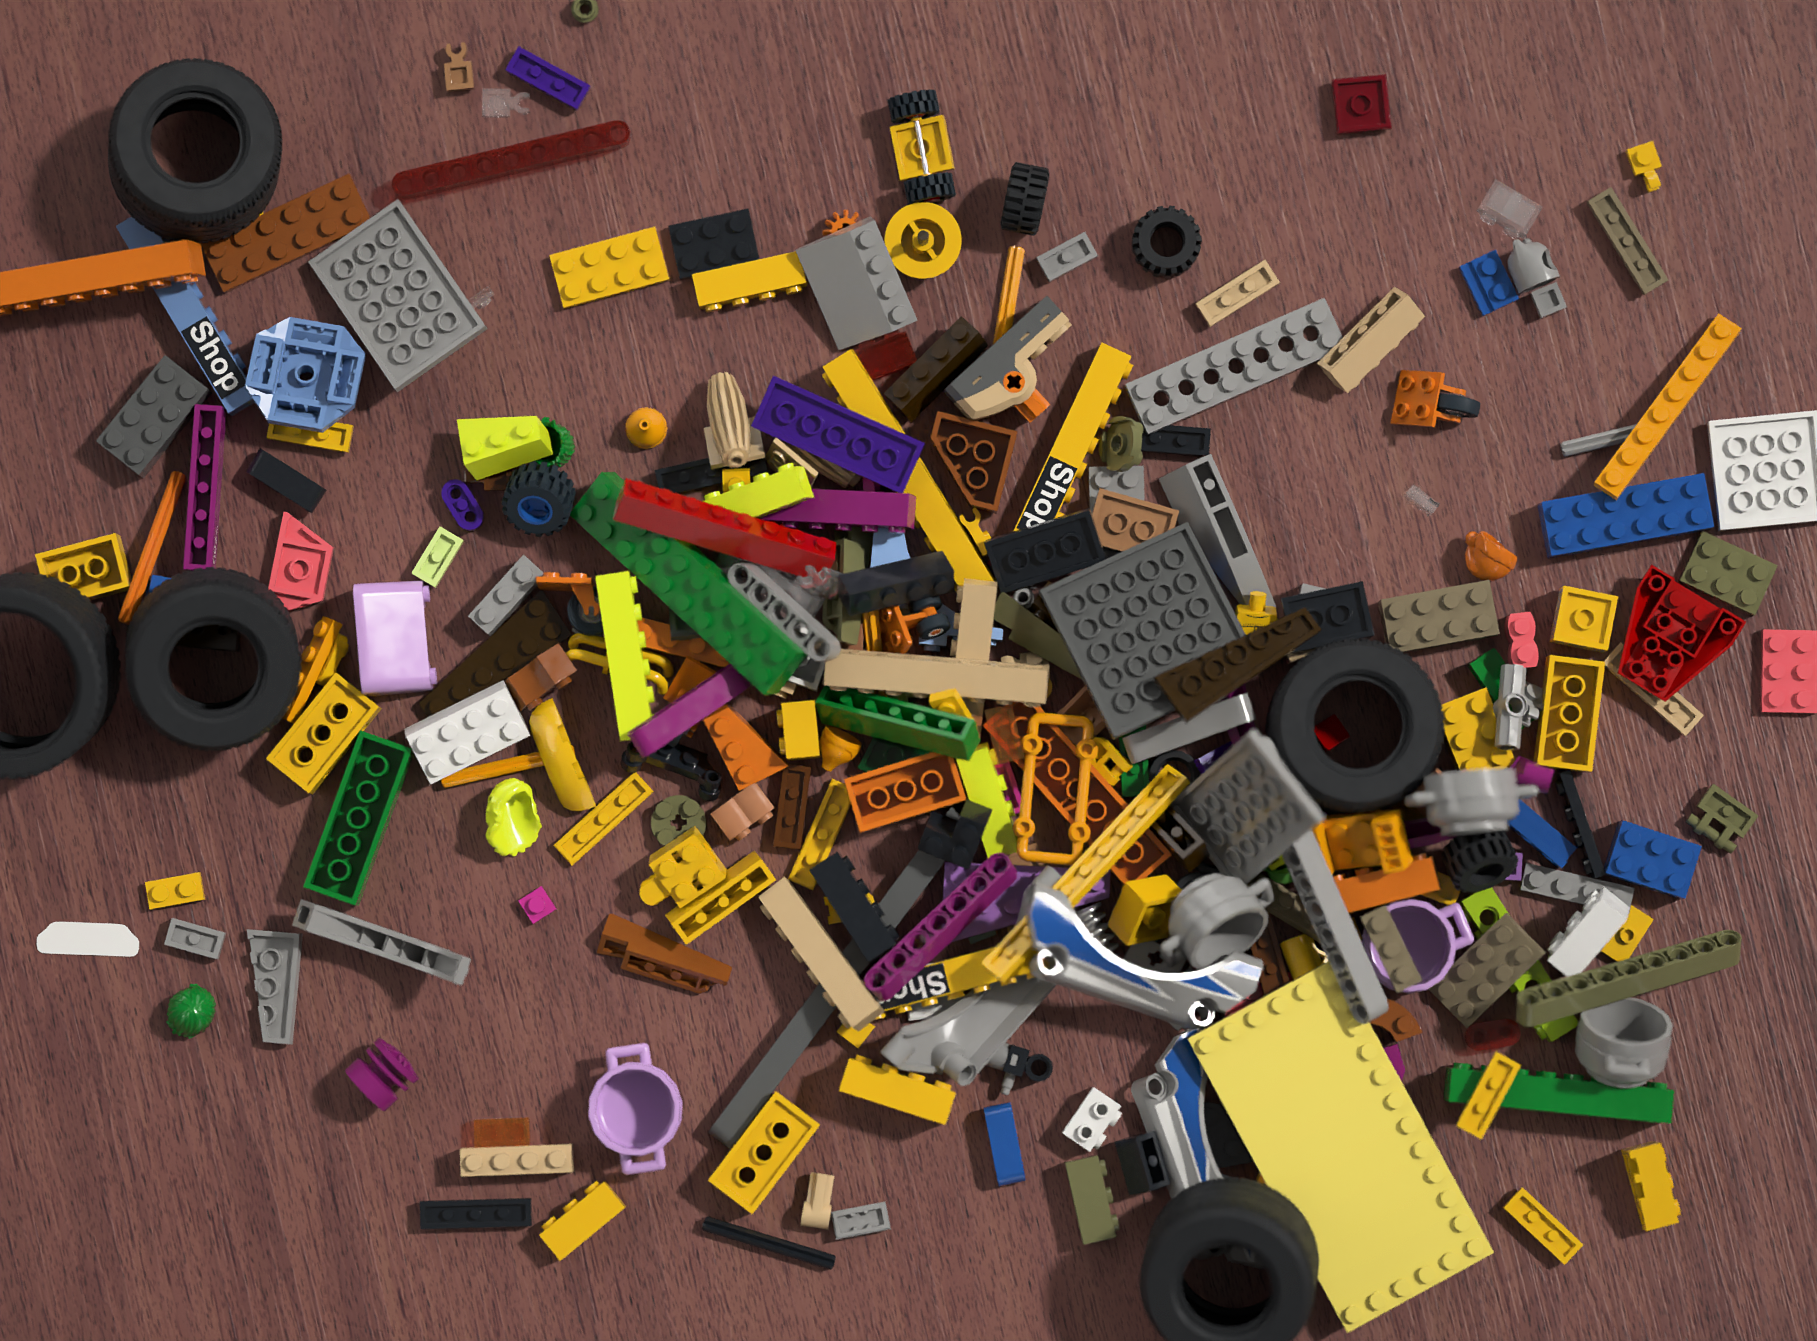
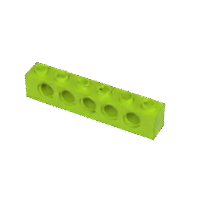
(1488, 900)

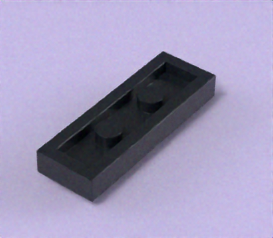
(1178, 440)

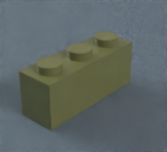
(1091, 1199)

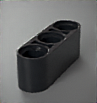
(285, 480)

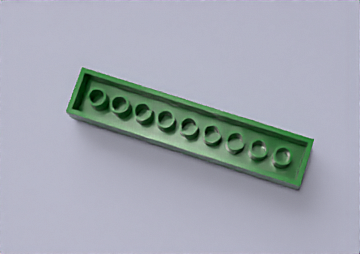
(692, 589)

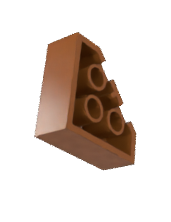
(975, 457)

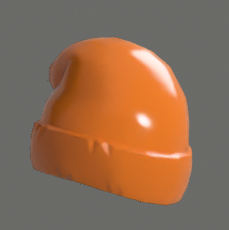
(1487, 557)

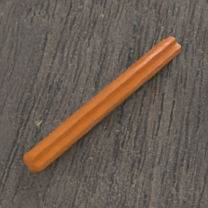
(152, 546)

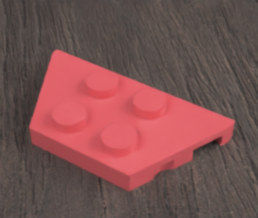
(299, 565)

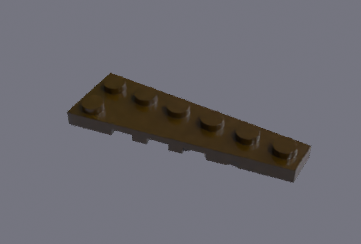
(507, 651)
(1216, 674)

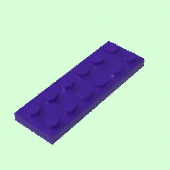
(838, 434)

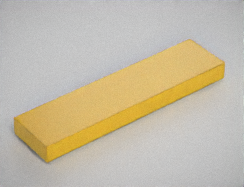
(603, 818)
(821, 834)

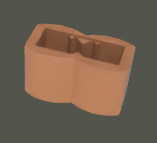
(742, 811)

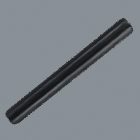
(769, 1243)

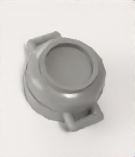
(1471, 800)
(1215, 919)
(1624, 1042)

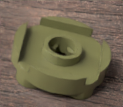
(1129, 434)
(667, 811)

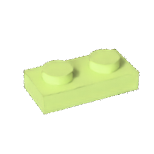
(437, 557)

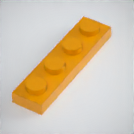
(313, 659)

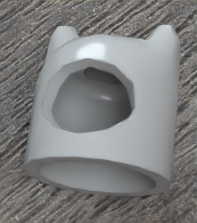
(1531, 265)

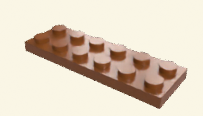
(287, 233)

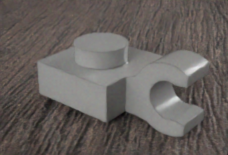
(1534, 698)

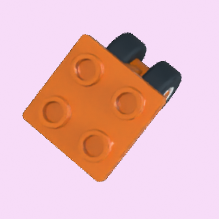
(923, 616)

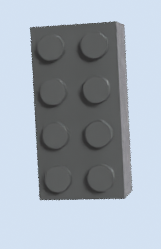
(153, 416)

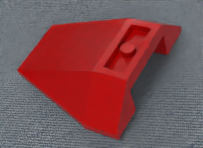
(1672, 635)

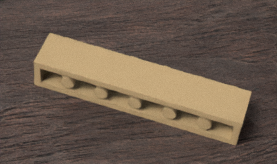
(974, 629)
(820, 954)

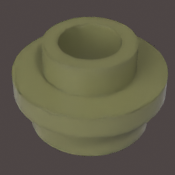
(584, 18)

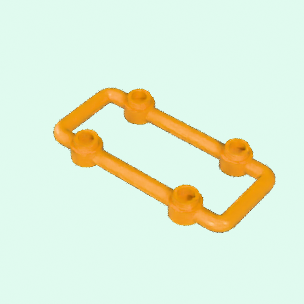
(1086, 751)

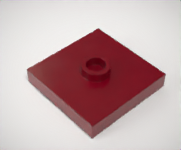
(1361, 104)

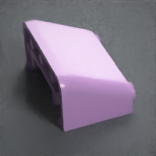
(392, 638)

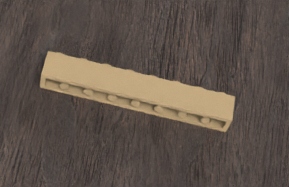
(933, 674)

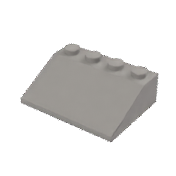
(856, 284)

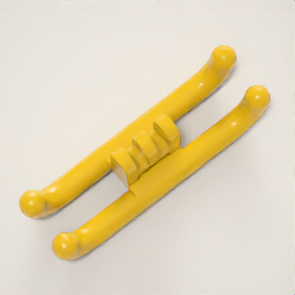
(600, 660)

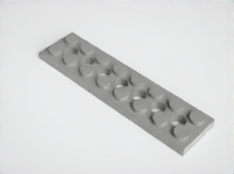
(1217, 359)

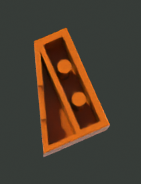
(742, 747)

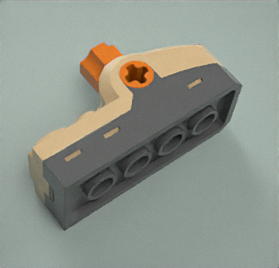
(983, 385)

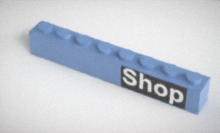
(197, 328)

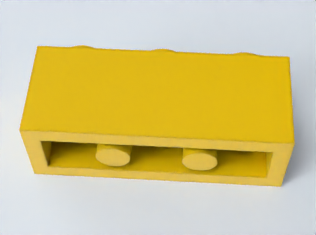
(581, 1219)

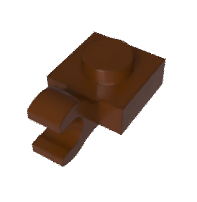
(495, 482)

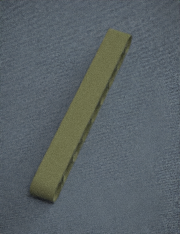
(1628, 978)

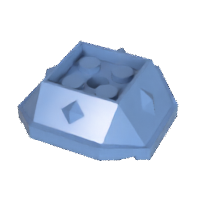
(300, 347)

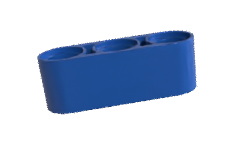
(1004, 1144)

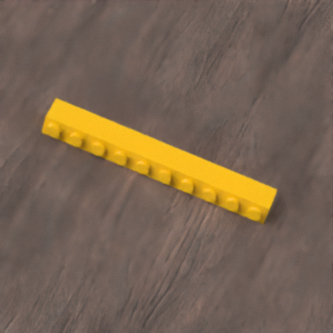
(932, 509)

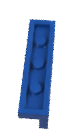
(1541, 836)

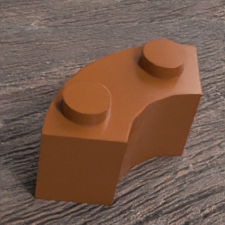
(540, 677)
(1397, 1022)

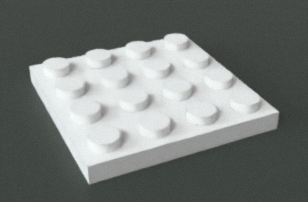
(1764, 469)

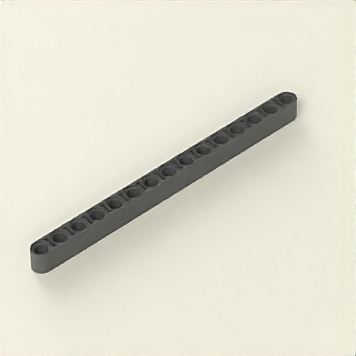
(816, 1008)

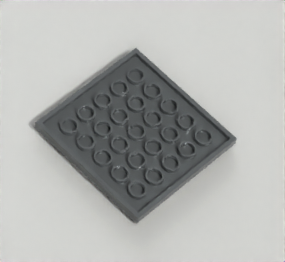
(1138, 620)

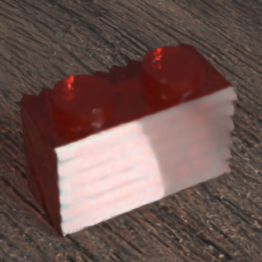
(887, 355)

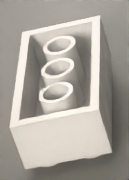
(466, 732)

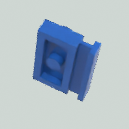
(1488, 283)

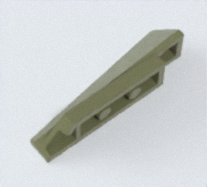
(851, 554)
(1033, 633)

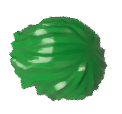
(561, 444)
(190, 1011)

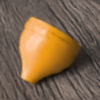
(646, 428)
(837, 747)

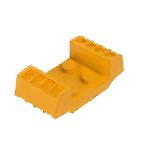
(1364, 840)

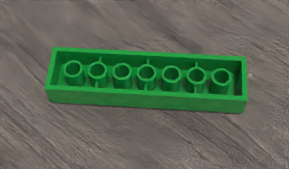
(1567, 1095)

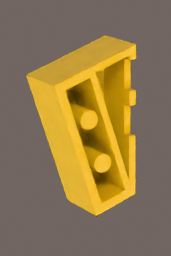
(1651, 1185)

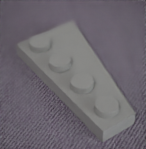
(276, 971)

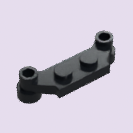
(681, 761)

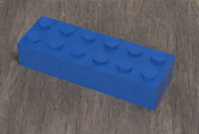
(1637, 516)

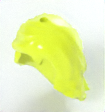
(511, 817)

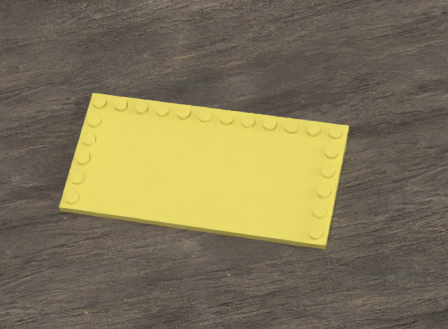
(1341, 1144)

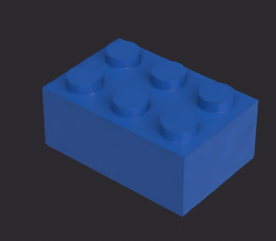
(1652, 859)

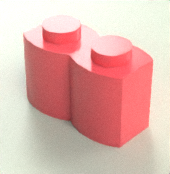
(1520, 632)

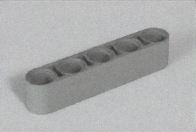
(772, 610)
(1178, 734)

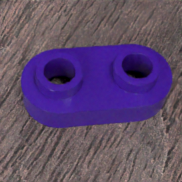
(463, 505)

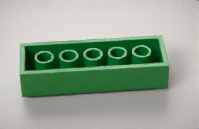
(359, 818)

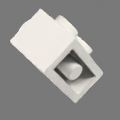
(1092, 1119)

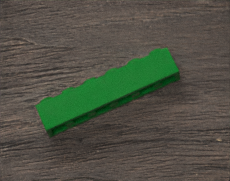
(899, 722)

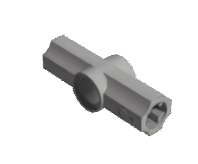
(1510, 691)

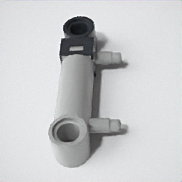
(1014, 1062)

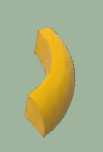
(560, 758)

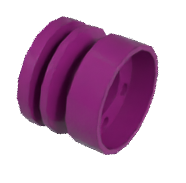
(382, 1074)

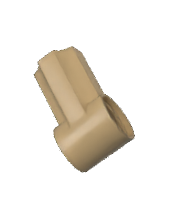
(817, 1207)

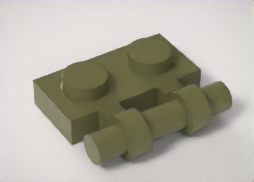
(1726, 811)

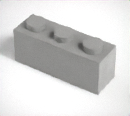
(506, 596)

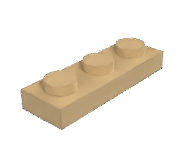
(1237, 293)

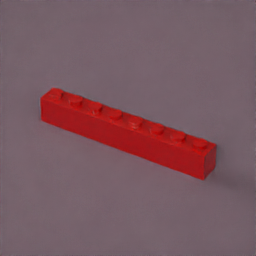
(722, 529)

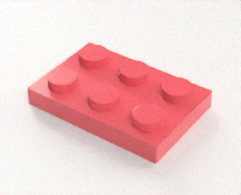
(1788, 671)

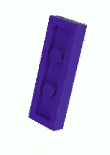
(548, 78)

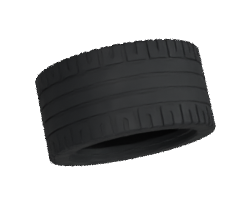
(94, 662)

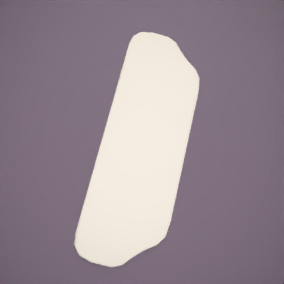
(88, 939)

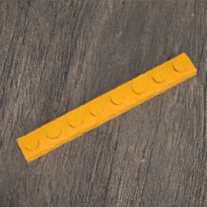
(1667, 407)

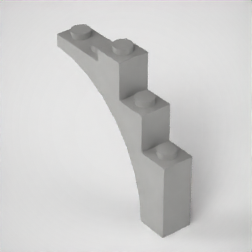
(381, 941)

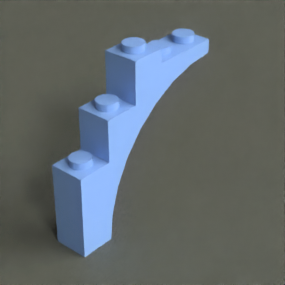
(891, 548)

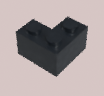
(955, 839)

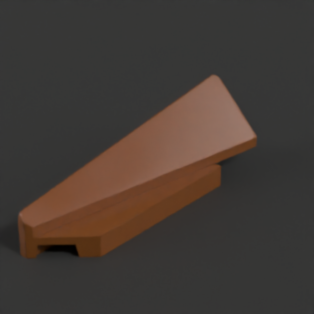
(660, 957)

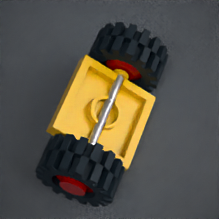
(922, 147)

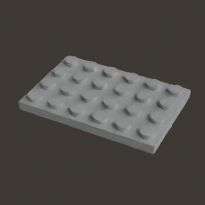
(397, 295)
(1247, 809)

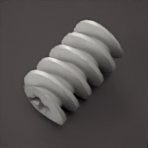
(1091, 921)

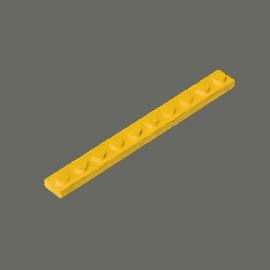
(1093, 864)

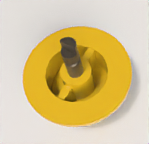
(923, 240)

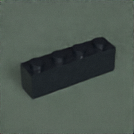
(896, 583)
(854, 907)

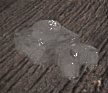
(499, 103)
(820, 583)

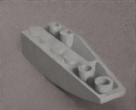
(1207, 507)

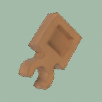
(459, 72)

